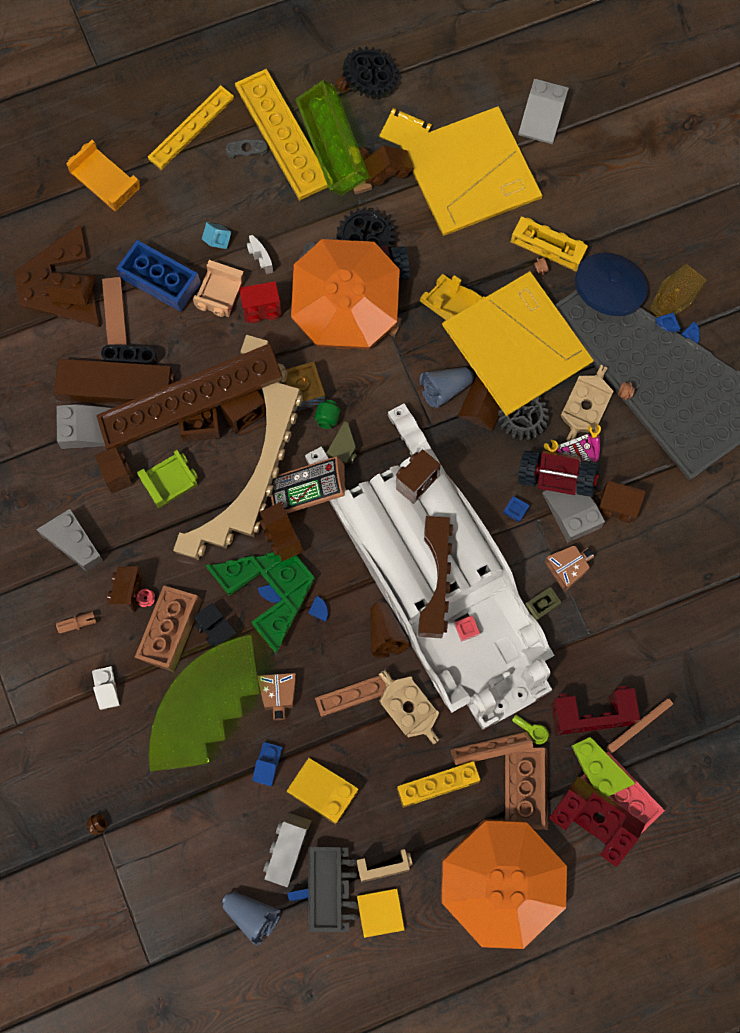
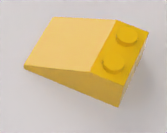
(322, 791)

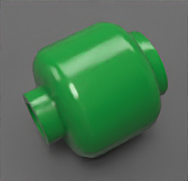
(327, 414)

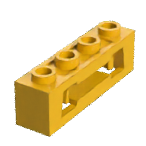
(549, 243)
(438, 784)

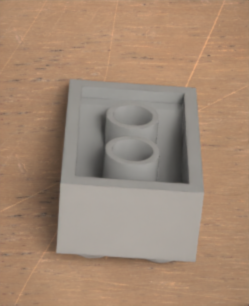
(543, 111)
(79, 426)
(574, 514)

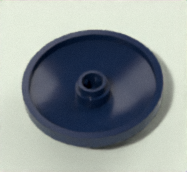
(611, 284)

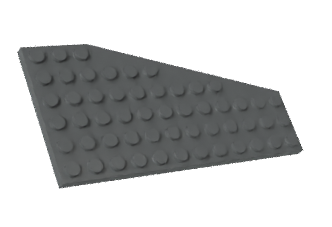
(680, 388)

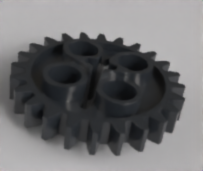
(370, 78)
(350, 232)

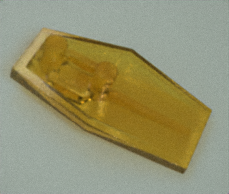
(677, 291)

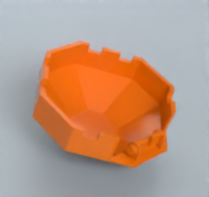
(345, 294)
(503, 883)

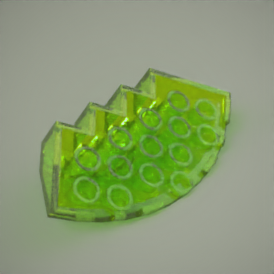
(200, 702)

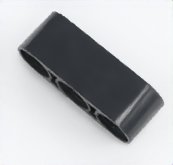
(122, 351)

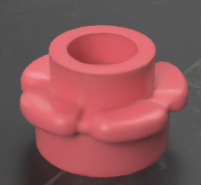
(150, 597)

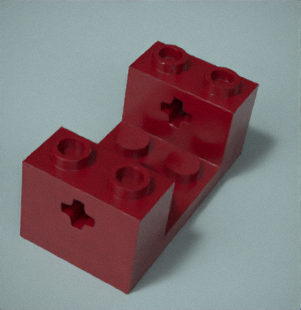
(623, 713)
(617, 831)

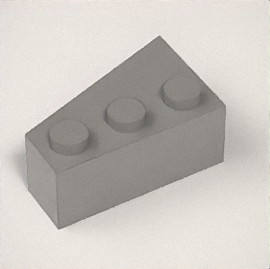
(71, 539)
(286, 849)

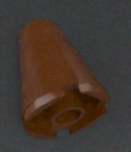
(386, 632)

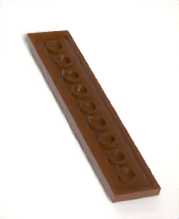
(189, 396)

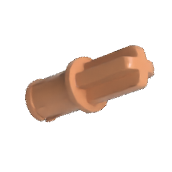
(75, 622)

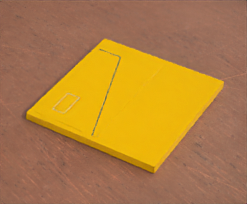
(471, 171)
(517, 343)

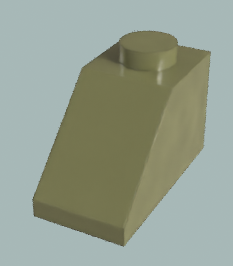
(343, 446)
(543, 603)

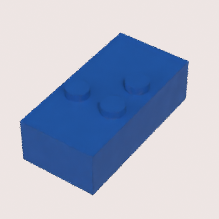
(158, 275)

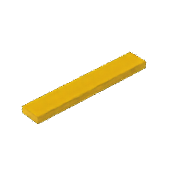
(190, 127)

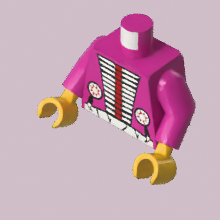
(585, 446)

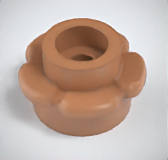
(541, 266)
(626, 390)

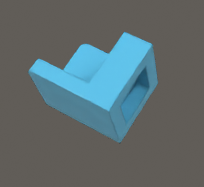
(216, 235)

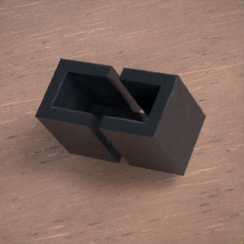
(214, 626)

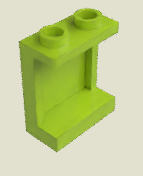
(169, 479)

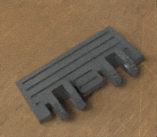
(327, 889)

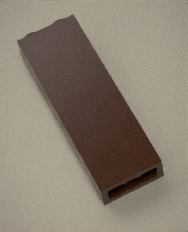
(108, 381)

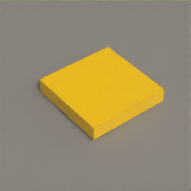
(380, 913)

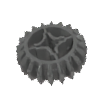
(530, 429)

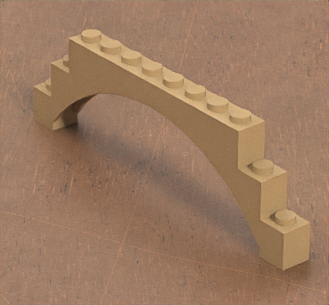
(244, 512)

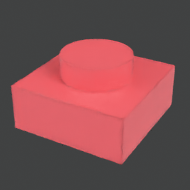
(466, 628)

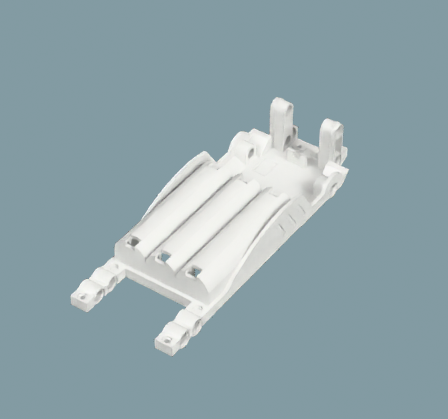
(390, 540)

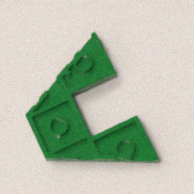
(287, 578)

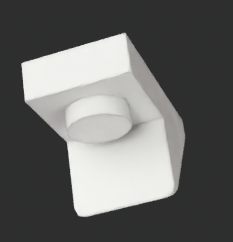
(105, 688)

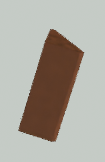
(480, 406)

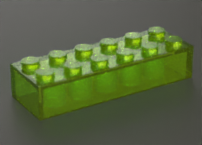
(332, 138)

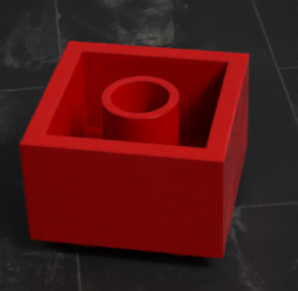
(260, 302)

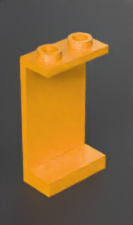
(102, 176)

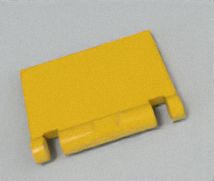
(403, 127)

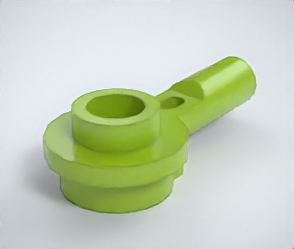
(537, 733)

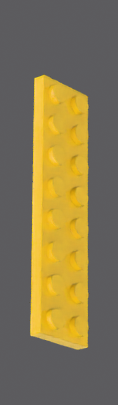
(282, 134)

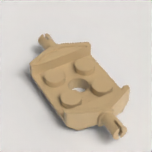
(588, 389)
(423, 714)

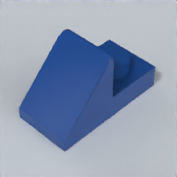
(267, 764)

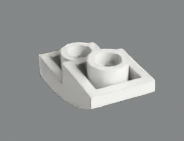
(260, 253)

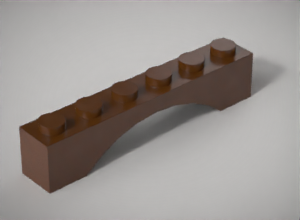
(437, 539)

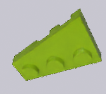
(600, 768)

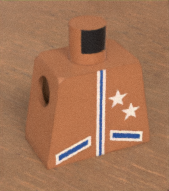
(569, 565)
(277, 693)

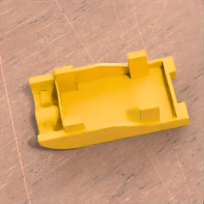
(449, 297)

